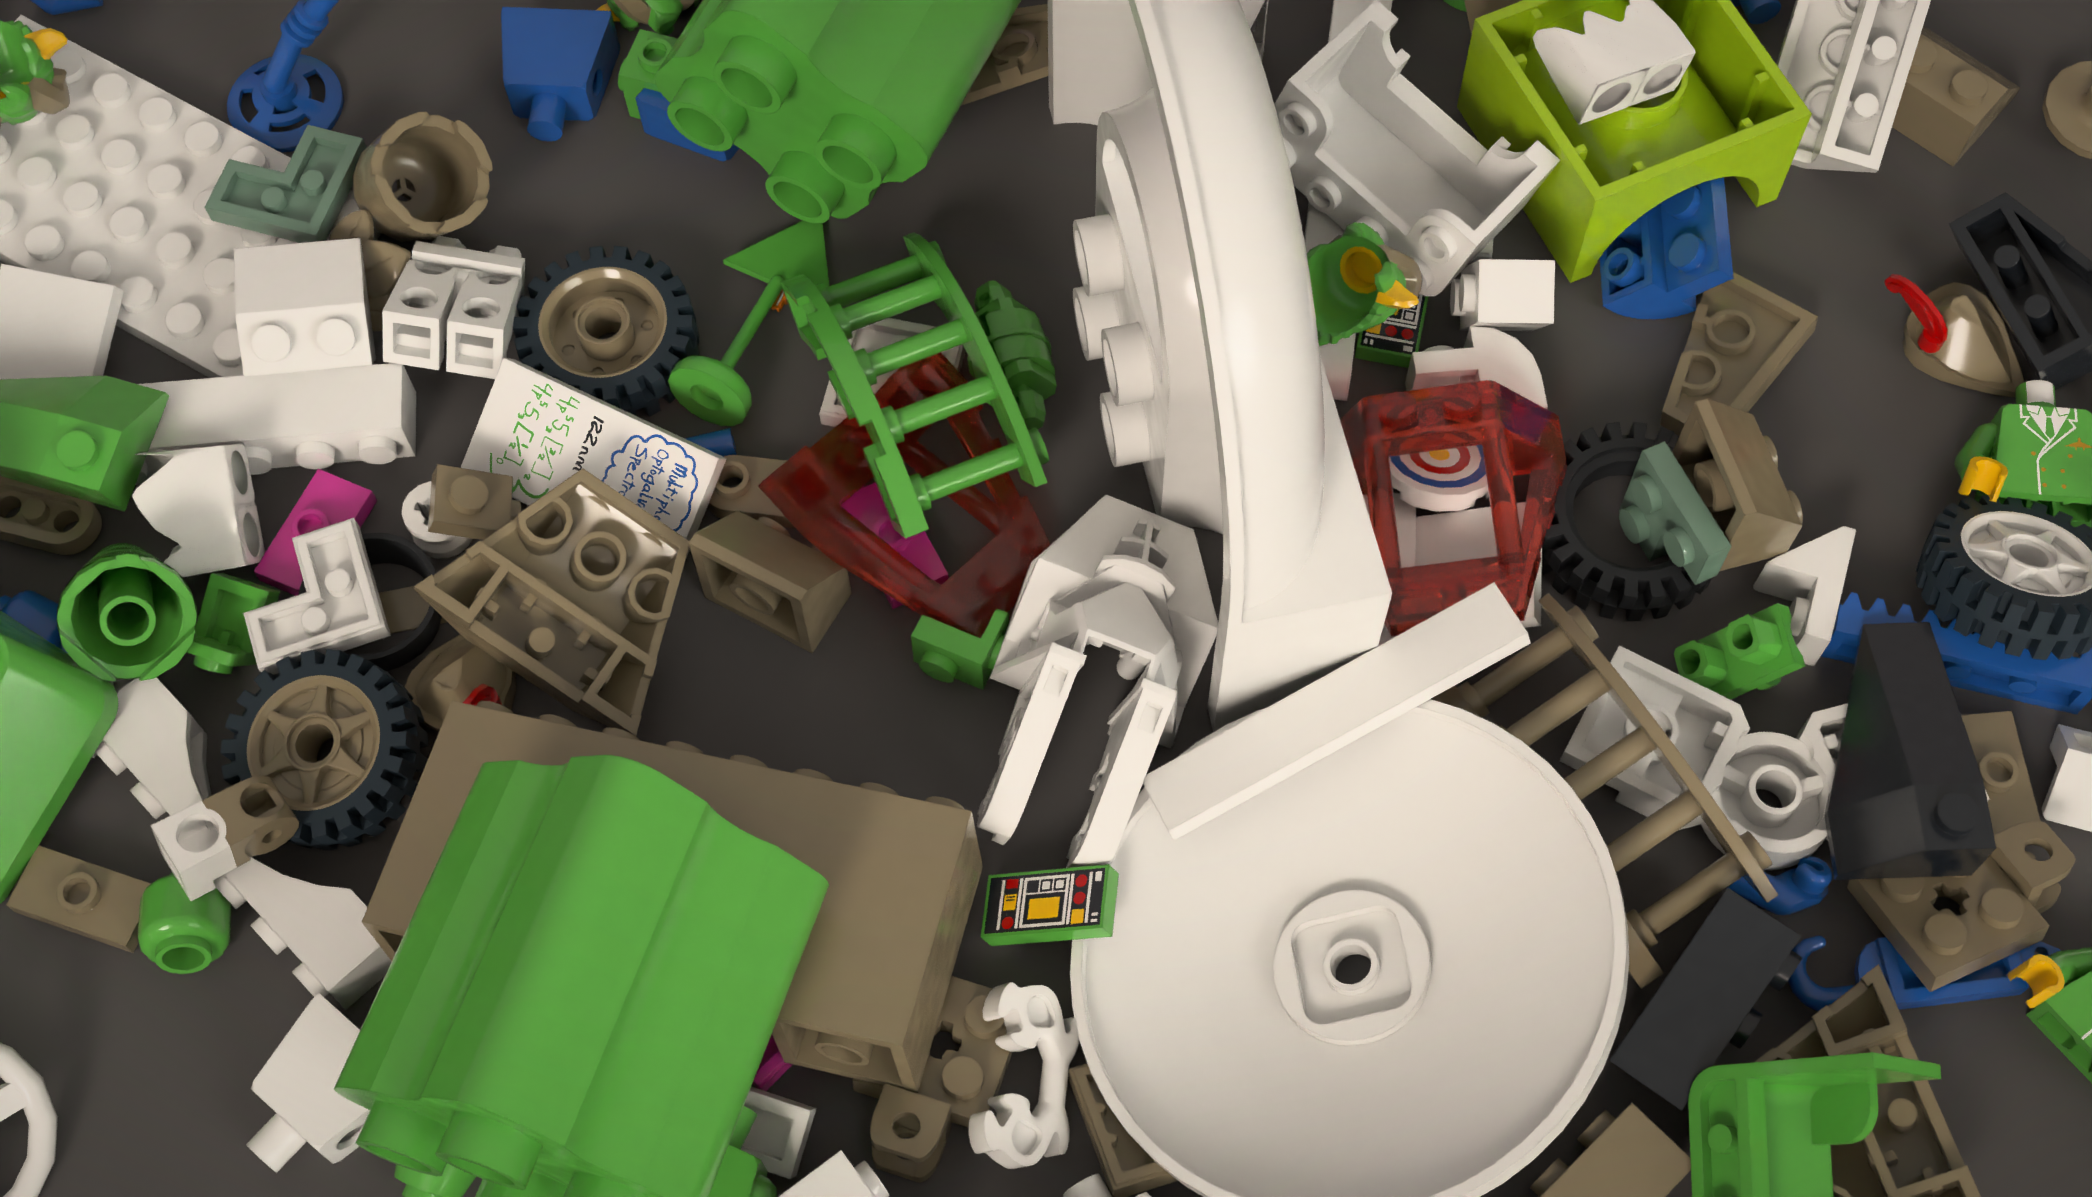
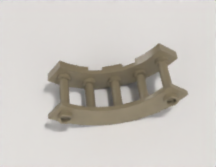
(1743, 853)

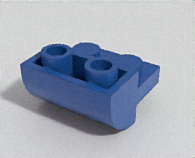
(1669, 255)

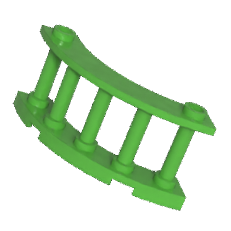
(829, 327)

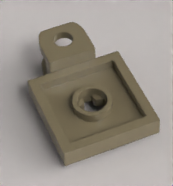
(1997, 908)
(947, 1092)

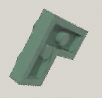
(292, 203)
(1670, 517)

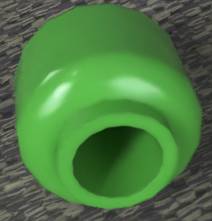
(180, 932)

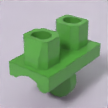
(1743, 655)

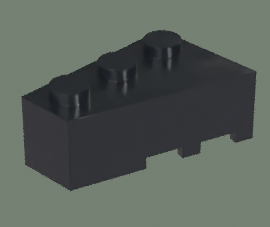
(2034, 284)
(1708, 997)

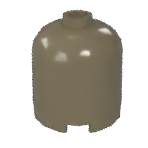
(439, 165)

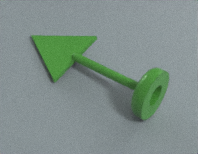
(712, 386)

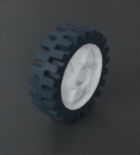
(2011, 576)

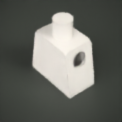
(301, 1091)

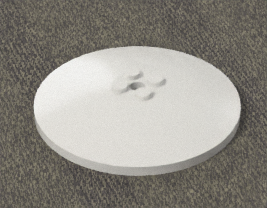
(1484, 993)

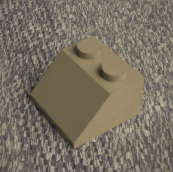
(1949, 98)
(1739, 481)
(770, 577)

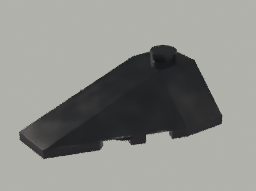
(1905, 770)

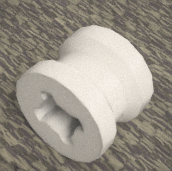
(415, 515)

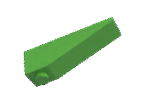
(78, 434)

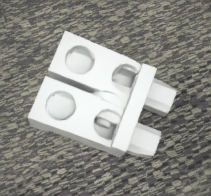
(454, 297)

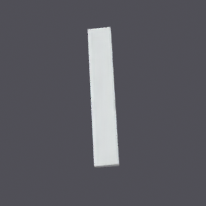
(1335, 710)

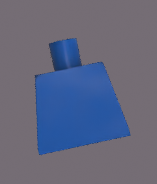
(556, 65)

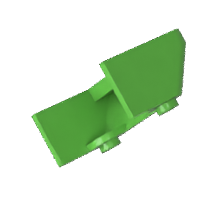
(48, 733)
(1774, 1122)

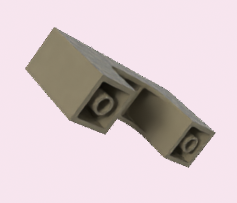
(893, 867)

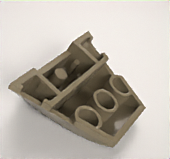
(570, 597)
(1911, 1143)

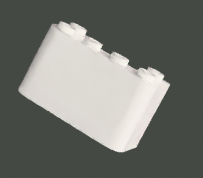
(1390, 158)

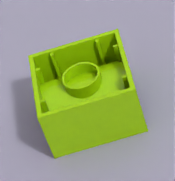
(1721, 121)

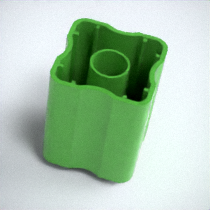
(828, 89)
(582, 987)

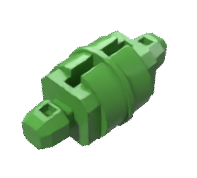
(1020, 349)

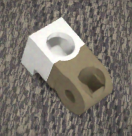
(224, 832)

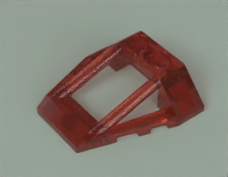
(1515, 441)
(830, 472)

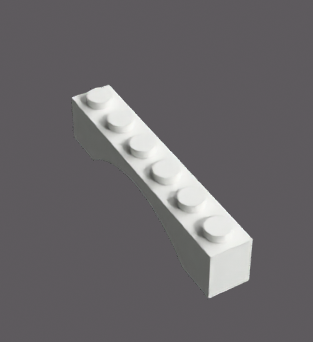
(317, 922)

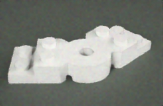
(1727, 760)

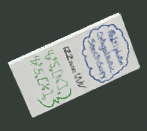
(551, 430)

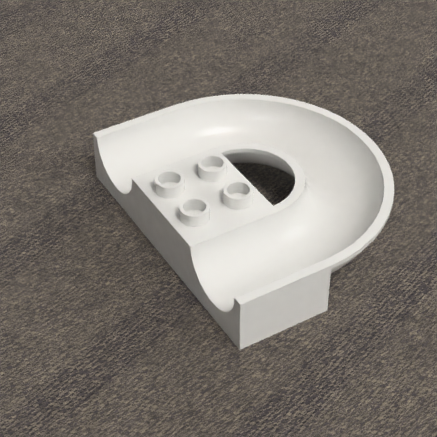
(1213, 333)

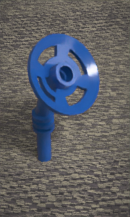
(282, 90)

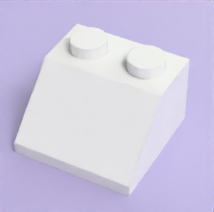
(302, 307)

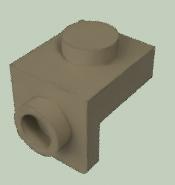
(470, 502)

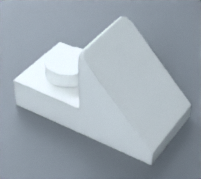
(1814, 582)

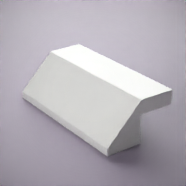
(1850, 73)

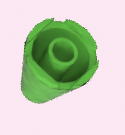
(126, 615)

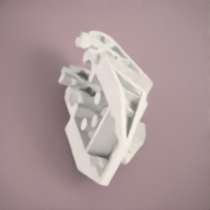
(1116, 583)

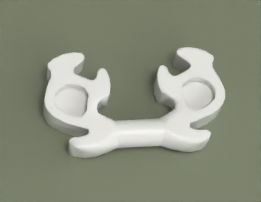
(1015, 1134)

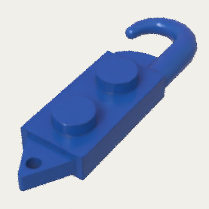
(1905, 985)

